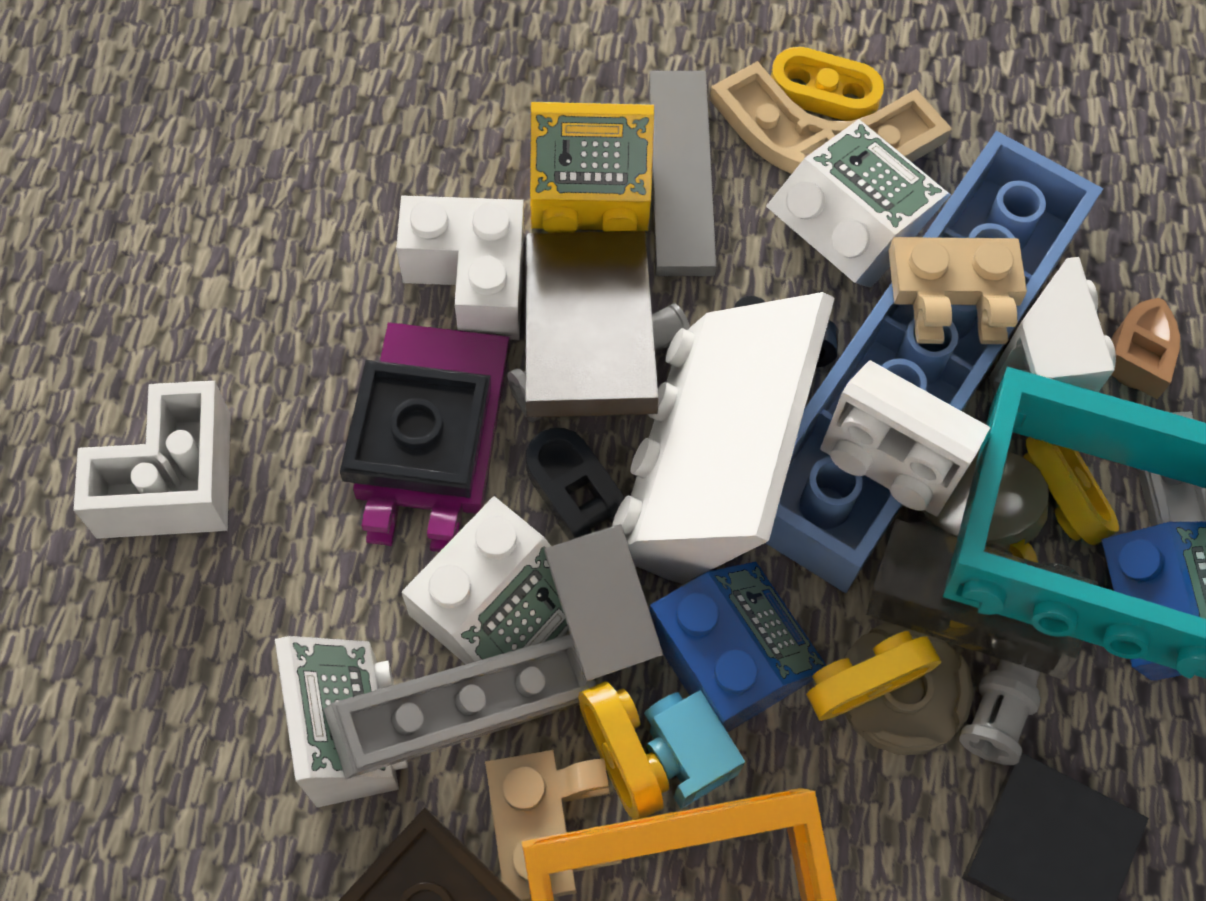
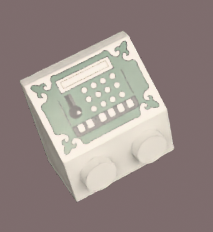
(855, 199)
(488, 588)
(312, 677)

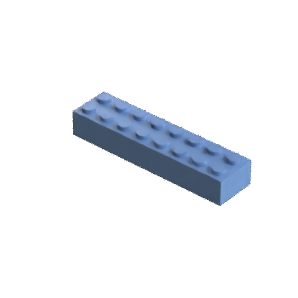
(837, 518)

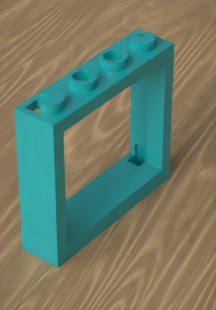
(1050, 601)

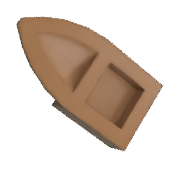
(1147, 347)

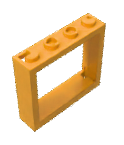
(787, 809)

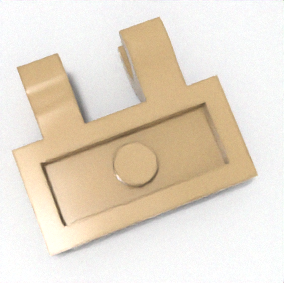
(958, 272)
(528, 805)

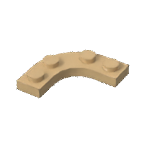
(788, 134)

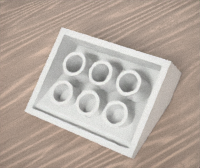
(722, 436)

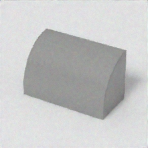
(603, 602)

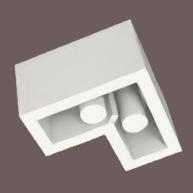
(468, 246)
(171, 481)

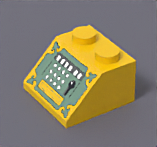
(591, 166)

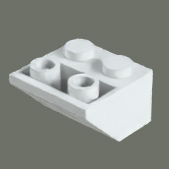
(1062, 335)
(902, 438)

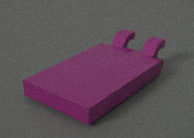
(447, 351)

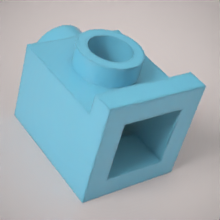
(692, 745)

